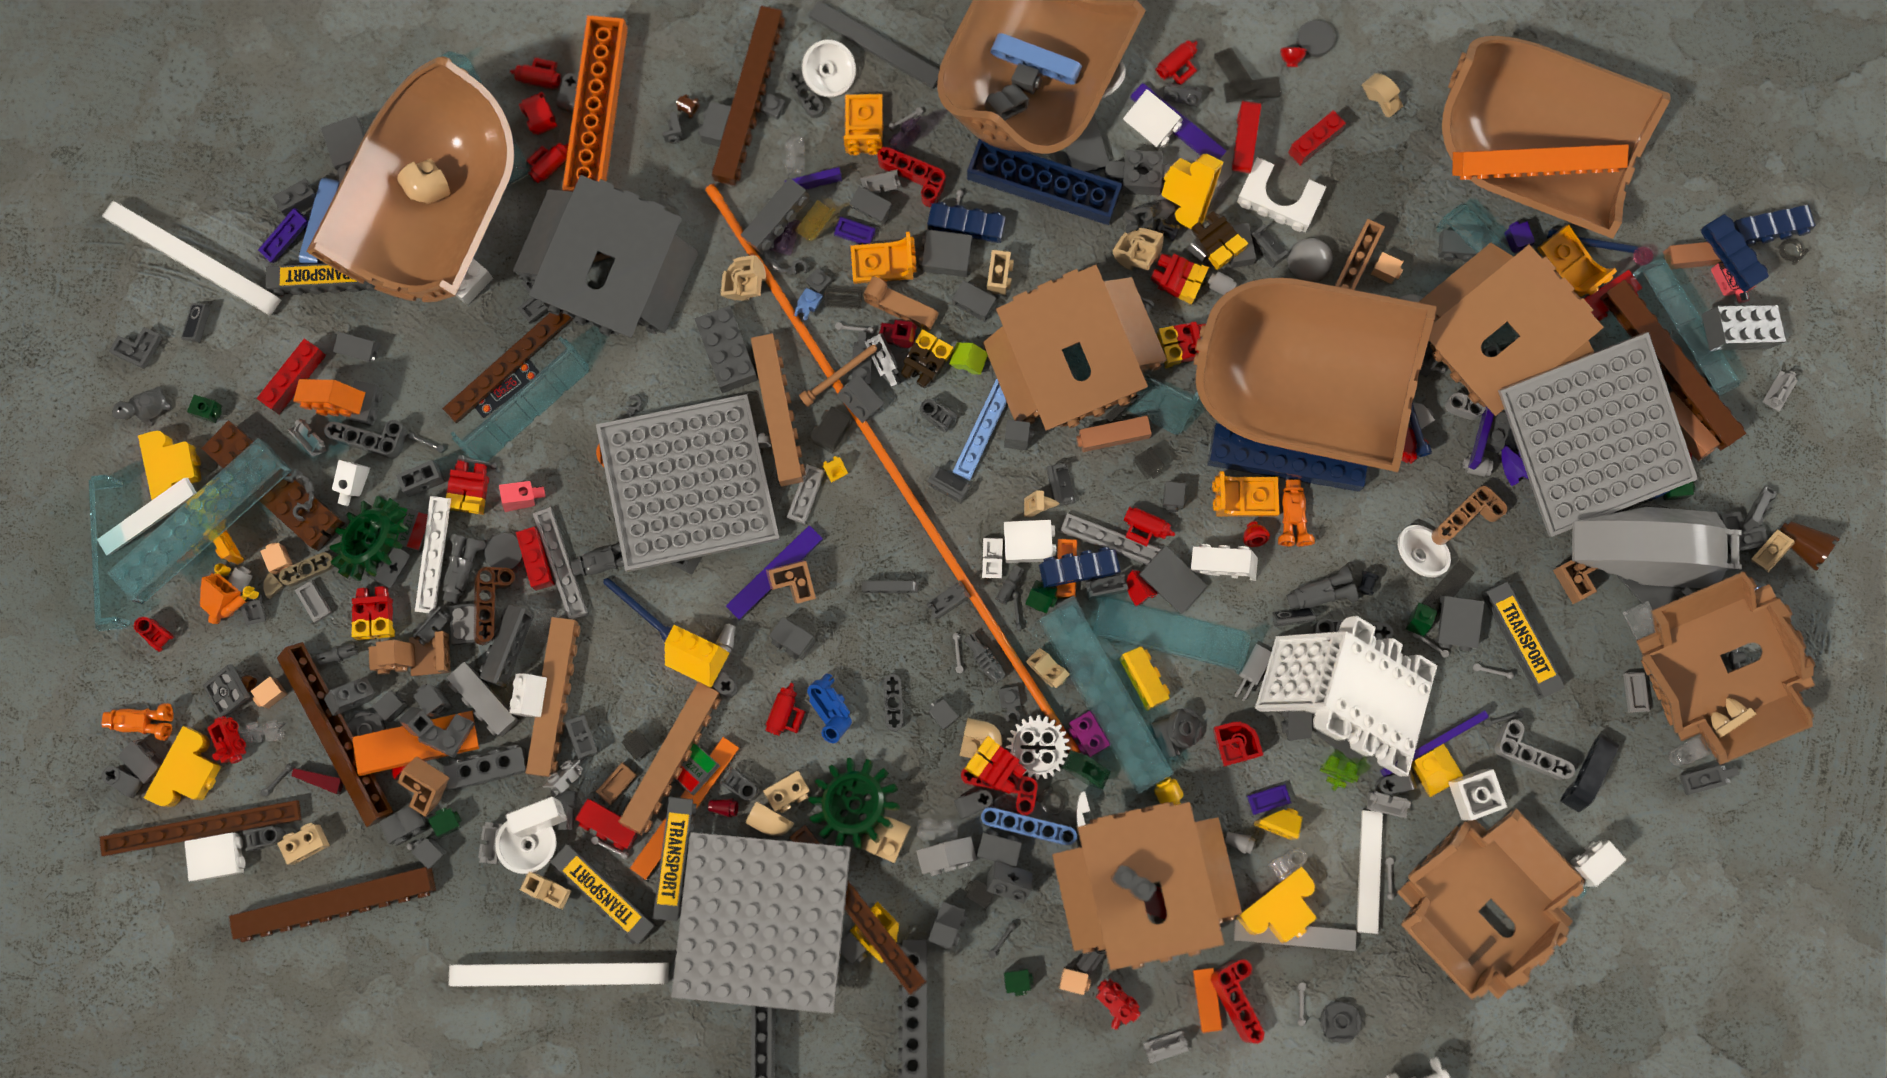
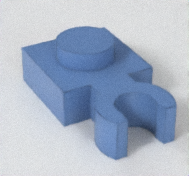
(808, 302)

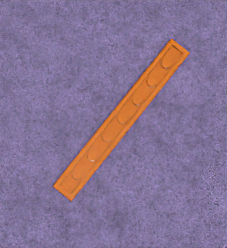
(651, 854)

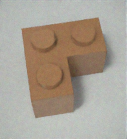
(796, 576)
(1575, 580)
(391, 656)
(425, 783)

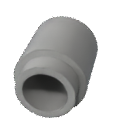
(1221, 283)
(1483, 469)
(240, 577)

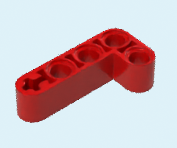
(1246, 136)
(909, 172)
(1018, 789)
(1240, 1002)

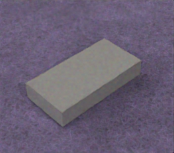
(313, 601)
(1636, 692)

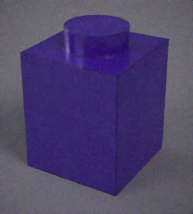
(1519, 236)

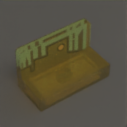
(814, 220)

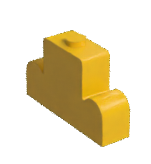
(1192, 187)
(167, 462)
(184, 771)
(1282, 908)

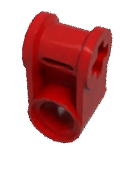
(155, 635)

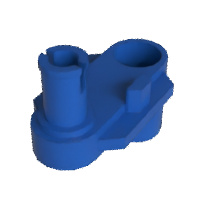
(830, 708)

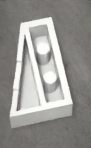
(1224, 561)

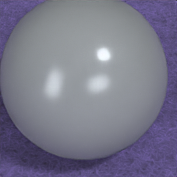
(1310, 260)

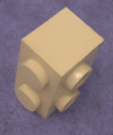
(998, 272)
(787, 792)
(303, 843)

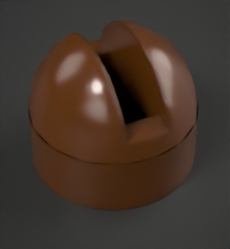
(249, 682)

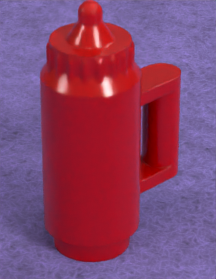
(1176, 60)
(538, 76)
(548, 162)
(1147, 523)
(781, 712)

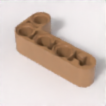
(899, 305)
(1477, 505)

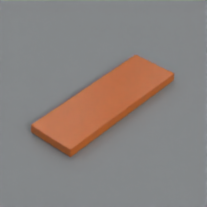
(398, 747)

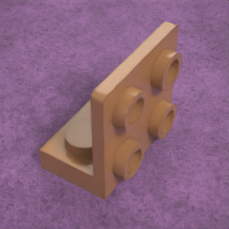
(432, 657)

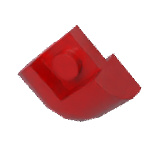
(1237, 743)

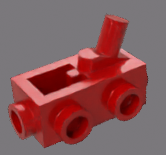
(227, 740)
(1121, 1006)

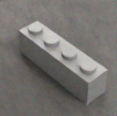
(482, 699)

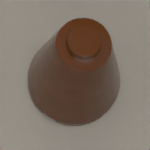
(1809, 543)

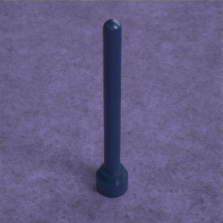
(1600, 244)
(1422, 448)
(664, 631)

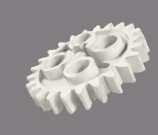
(1038, 729)

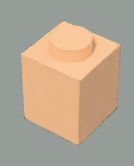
(1387, 268)
(276, 558)
(268, 693)
(1074, 981)

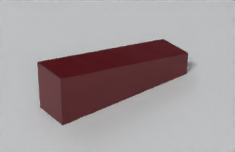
(325, 782)

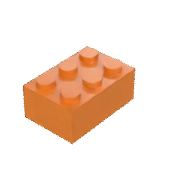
(328, 397)

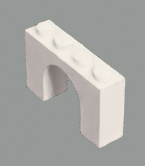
(1296, 215)

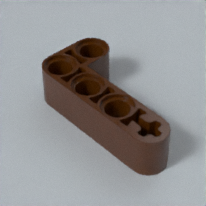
(488, 606)

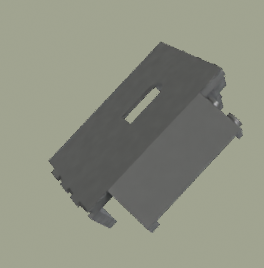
(639, 234)

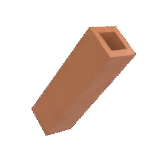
(1690, 255)
(1114, 434)
(1696, 435)

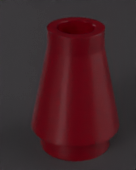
(725, 807)

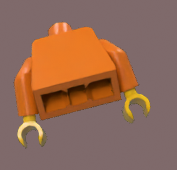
(220, 597)

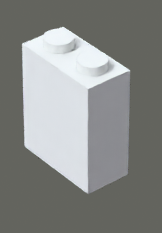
(1153, 119)
(1028, 541)
(535, 817)
(214, 856)

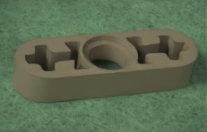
(299, 566)

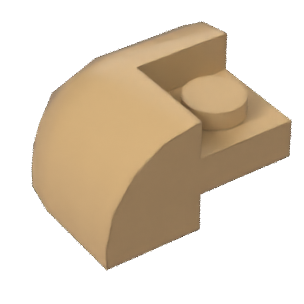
(423, 182)
(1138, 248)
(743, 278)
(975, 734)
(768, 821)
(890, 840)

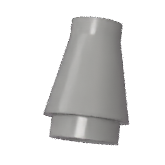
(726, 638)
(1241, 842)

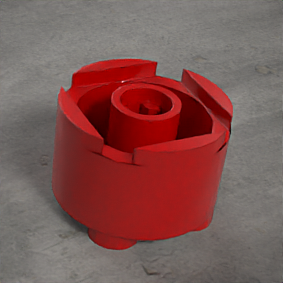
(539, 114)

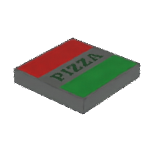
(416, 524)
(697, 770)

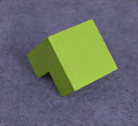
(968, 357)

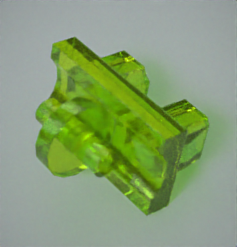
(1348, 774)

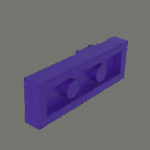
(819, 178)
(283, 235)

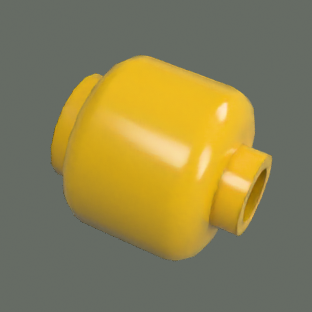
(1168, 791)

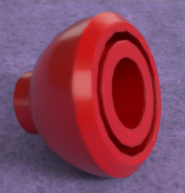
(1292, 55)
(1255, 535)

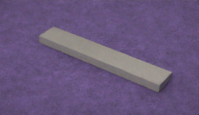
(1106, 537)
(560, 564)
(1314, 937)

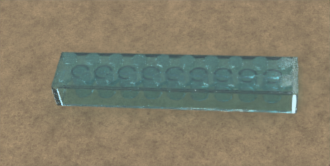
(199, 521)
(1106, 696)

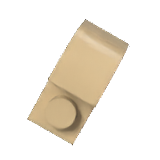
(1385, 91)
(1047, 668)
(545, 889)

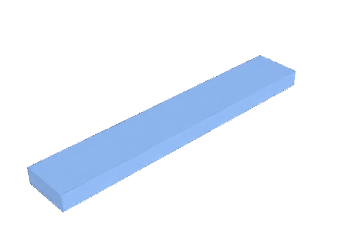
(981, 433)

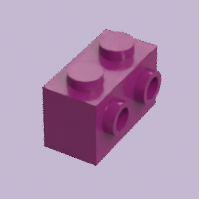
(1088, 734)

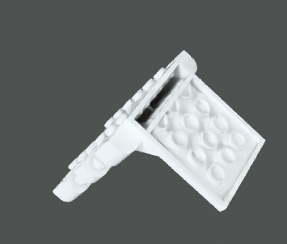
(1354, 688)

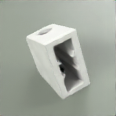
(349, 480)

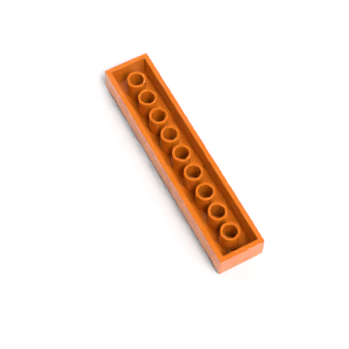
(595, 100)

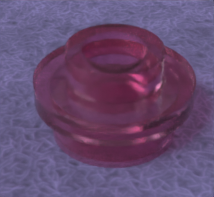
(1647, 254)

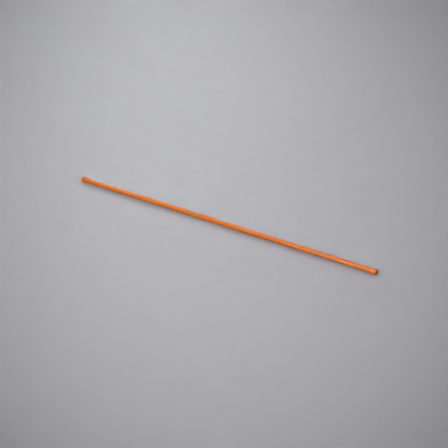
(717, 199)

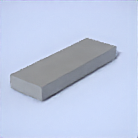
(806, 494)

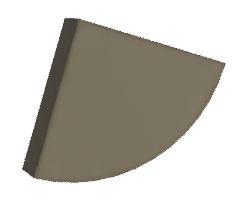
(272, 585)

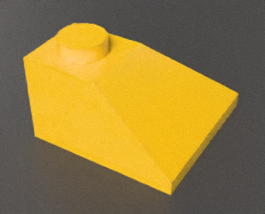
(1436, 770)
(1283, 823)
(887, 921)

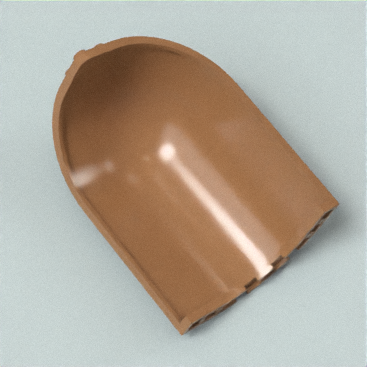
(1535, 97)
(1058, 112)
(403, 243)
(1314, 368)

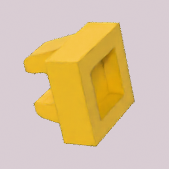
(835, 469)

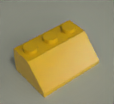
(694, 656)
(1145, 678)

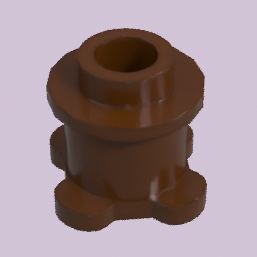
(688, 105)

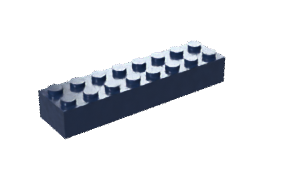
(1044, 182)
(1245, 455)

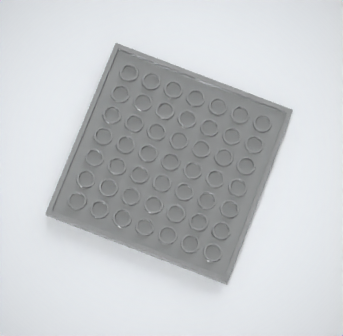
(1598, 433)
(687, 483)
(761, 922)

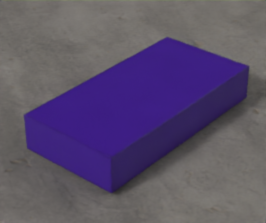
(854, 231)
(1269, 799)

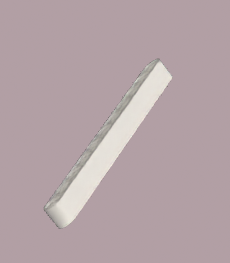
(191, 258)
(558, 974)

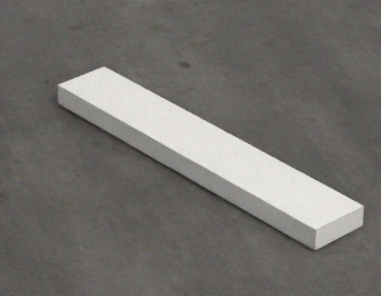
(146, 516)
(433, 554)
(1369, 872)

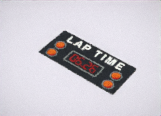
(507, 389)

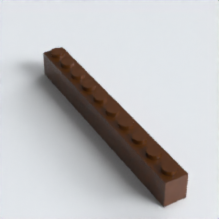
(748, 96)
(1675, 367)
(333, 733)
(332, 903)

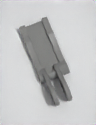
(1254, 669)

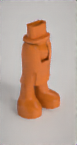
(1294, 514)
(140, 721)

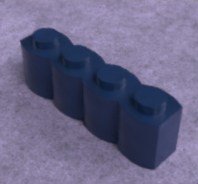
(967, 222)
(1773, 225)
(1735, 254)
(1079, 568)

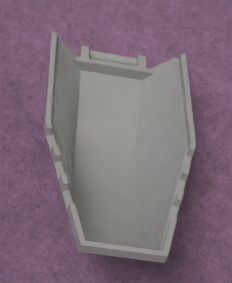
(1658, 546)

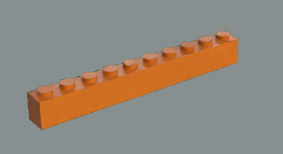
(1539, 160)

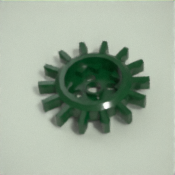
(358, 546)
(836, 801)

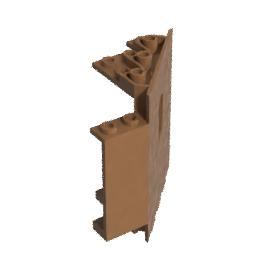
(1515, 290)
(1073, 309)
(1693, 678)
(1159, 846)
(1500, 864)

